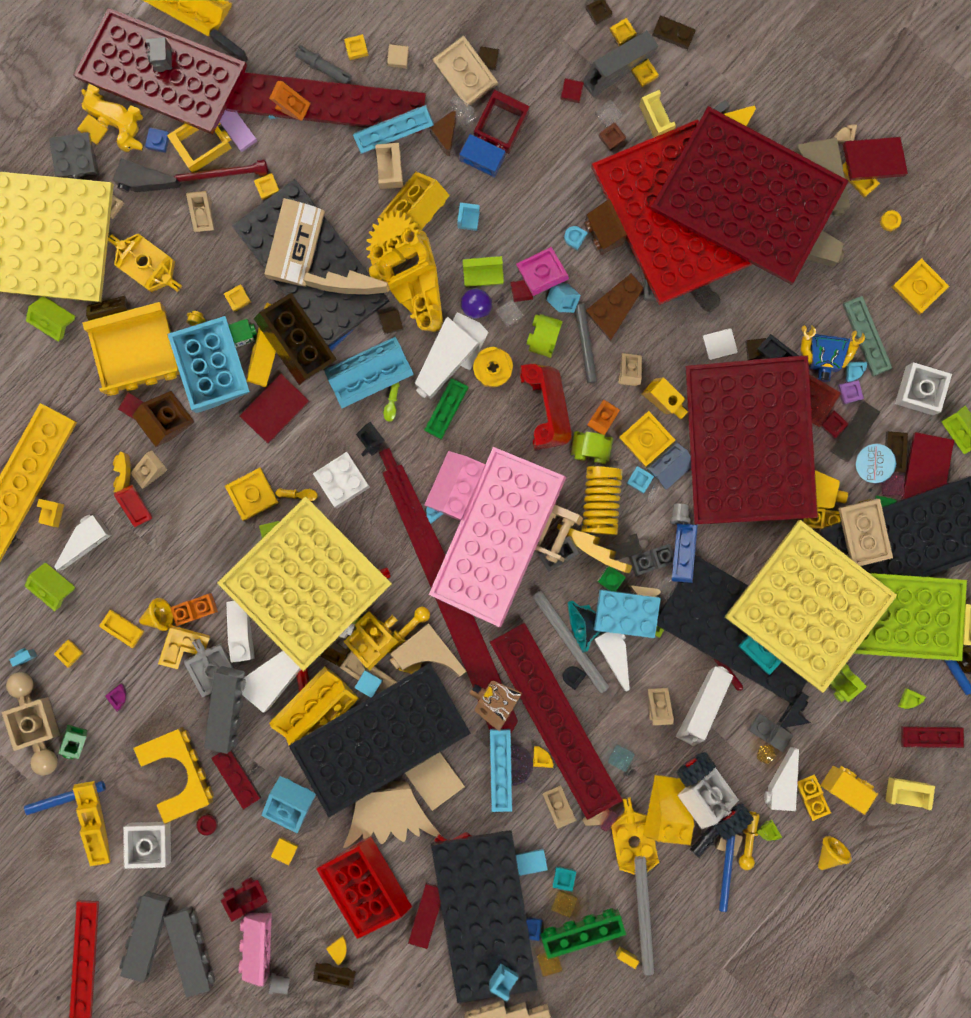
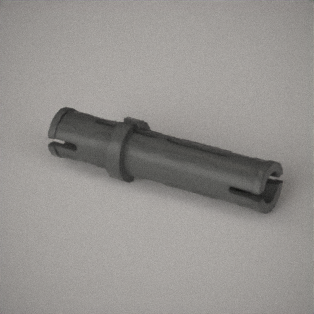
(322, 65)

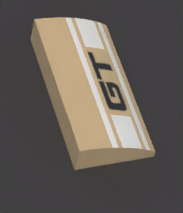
(294, 242)

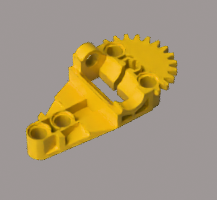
(390, 245)

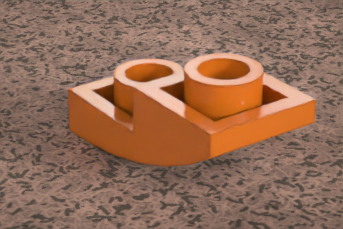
(194, 609)

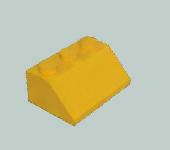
(419, 199)

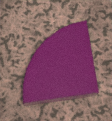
(117, 697)

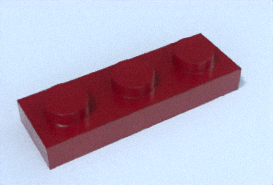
(236, 778)

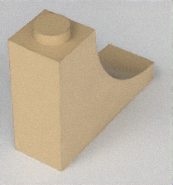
(425, 647)

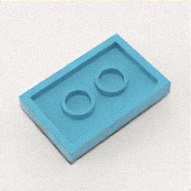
(627, 613)

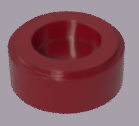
(207, 824)

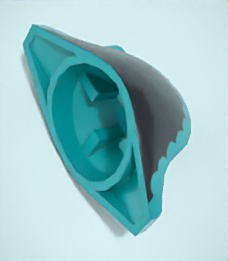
(582, 624)

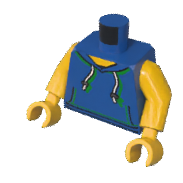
(828, 352)

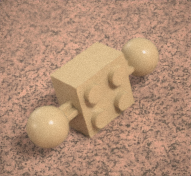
(31, 723)

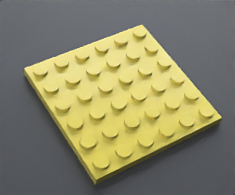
(53, 236)
(304, 583)
(811, 606)

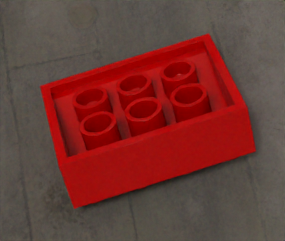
(364, 888)

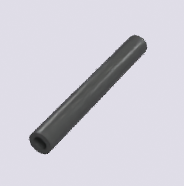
(586, 343)

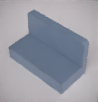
(670, 464)

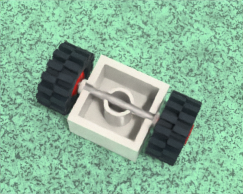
(711, 798)

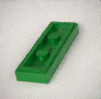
(446, 408)

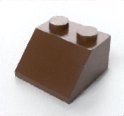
(605, 227)
(162, 418)

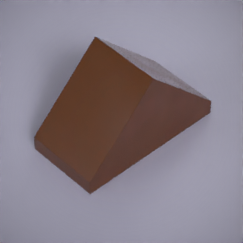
(443, 132)

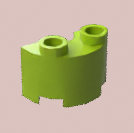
(544, 336)
(591, 446)
(846, 685)

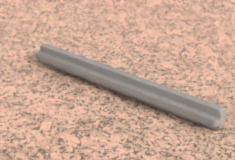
(570, 641)
(644, 915)

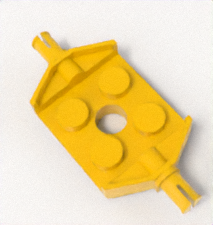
(155, 273)
(628, 825)

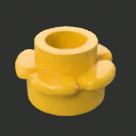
(195, 318)

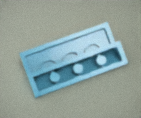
(368, 372)

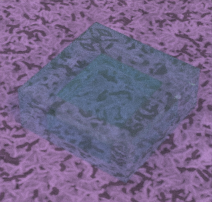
(621, 758)

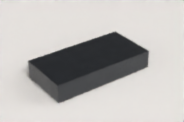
(228, 46)

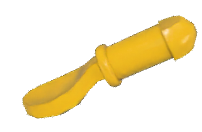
(309, 493)

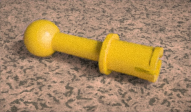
(421, 615)
(746, 860)

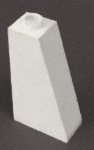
(446, 356)
(270, 681)
(705, 706)

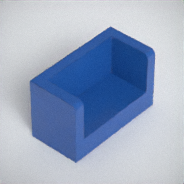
(482, 155)

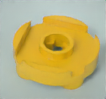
(482, 362)

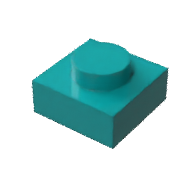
(564, 878)

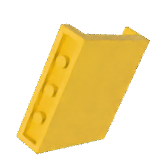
(132, 348)

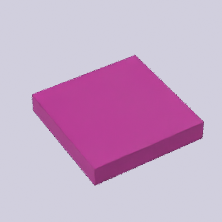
(542, 271)

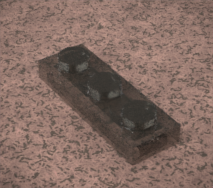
(855, 431)

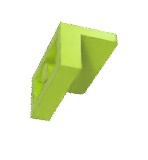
(483, 271)
(49, 318)
(960, 428)
(49, 586)

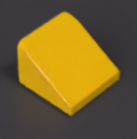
(92, 126)

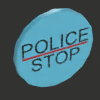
(875, 463)

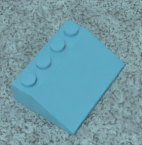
(208, 364)

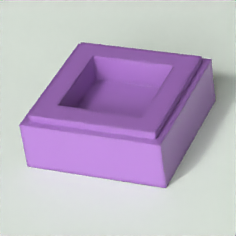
(850, 392)

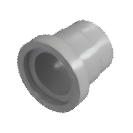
(680, 514)
(278, 984)

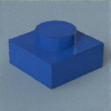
(157, 140)

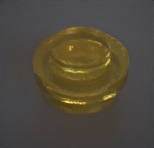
(766, 754)

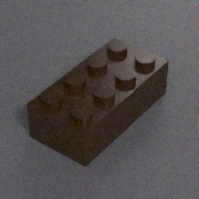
(295, 338)

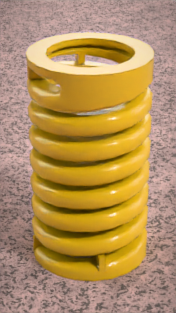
(597, 500)

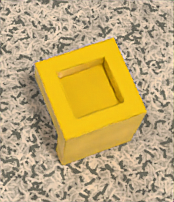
(50, 512)

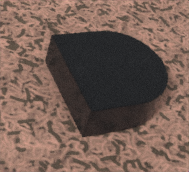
(573, 676)

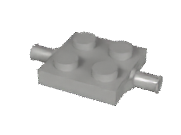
(204, 664)

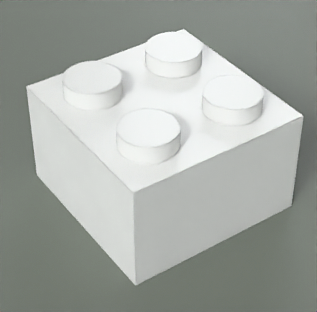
(923, 388)
(341, 480)
(147, 845)

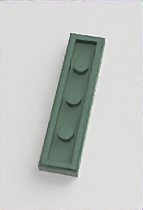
(872, 346)

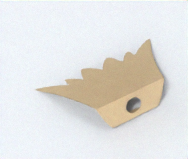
(388, 810)

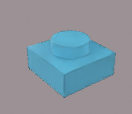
(22, 656)

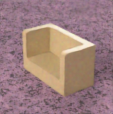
(389, 166)

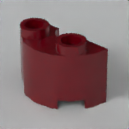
(243, 899)

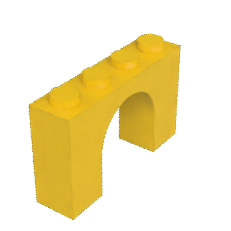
(196, 792)

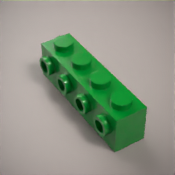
(582, 934)

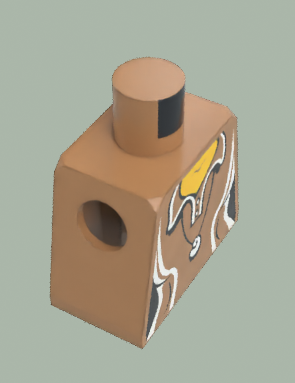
(495, 702)

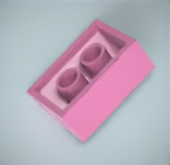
(454, 485)
(255, 947)

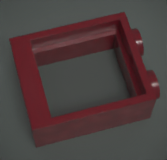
(509, 104)

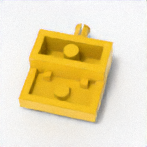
(371, 639)

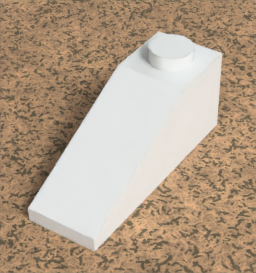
(83, 539)
(239, 633)
(614, 652)
(783, 786)

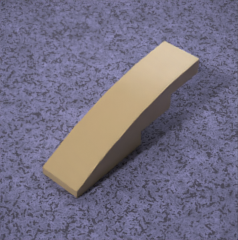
(352, 284)
(499, 1010)

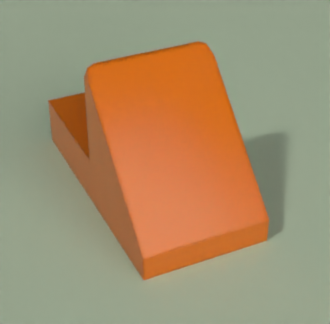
(289, 101)
(603, 417)

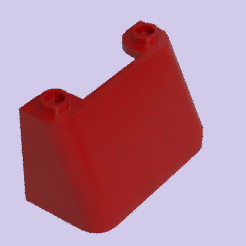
(557, 430)

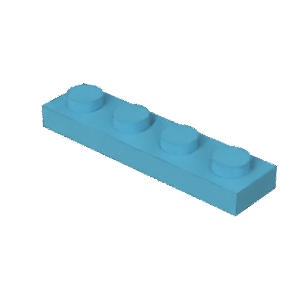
(393, 128)
(500, 770)

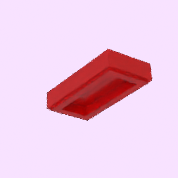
(133, 505)

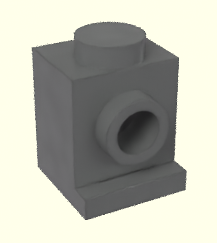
(159, 54)

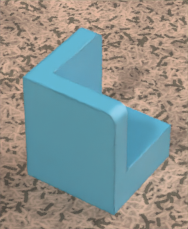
(468, 216)
(563, 298)
(503, 981)

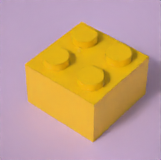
(852, 791)

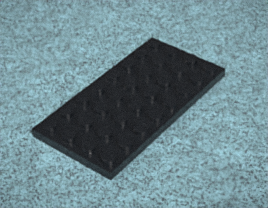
(330, 312)
(924, 531)
(697, 616)
(379, 740)
(483, 913)

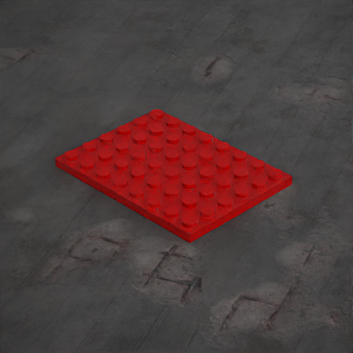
(667, 253)

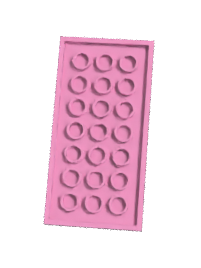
(497, 536)

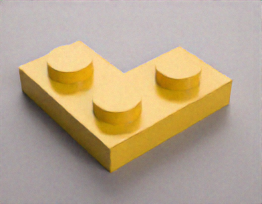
(177, 642)

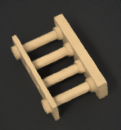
(569, 519)

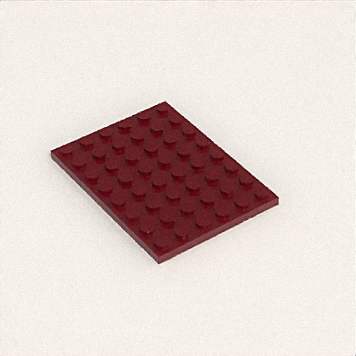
(749, 195)
(751, 440)

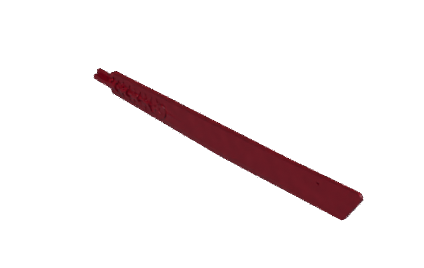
(431, 556)

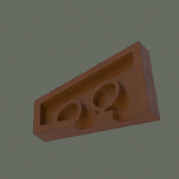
(615, 305)

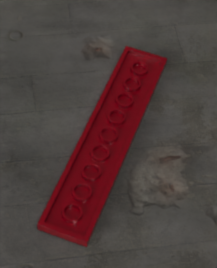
(329, 100)
(556, 721)

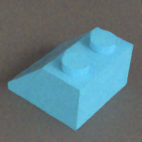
(288, 804)

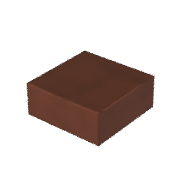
(612, 136)

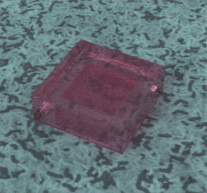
(893, 486)
(609, 820)

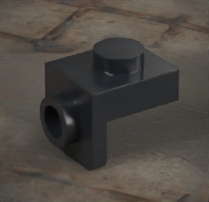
(370, 439)

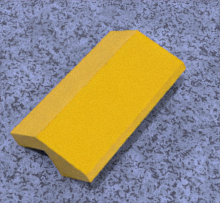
(198, 14)
(314, 706)

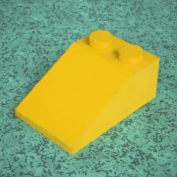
(667, 815)

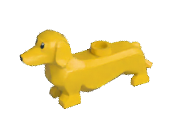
(114, 115)

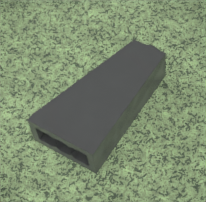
(619, 63)

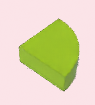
(910, 699)
(769, 831)

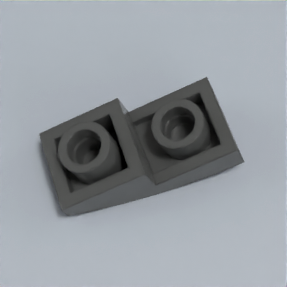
(652, 559)

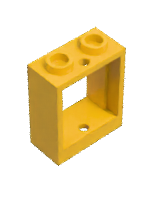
(185, 131)

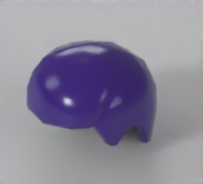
(476, 303)

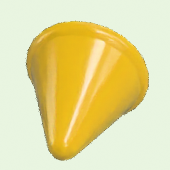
(157, 615)
(833, 853)

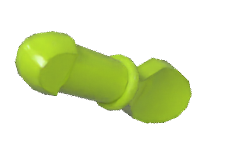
(390, 409)

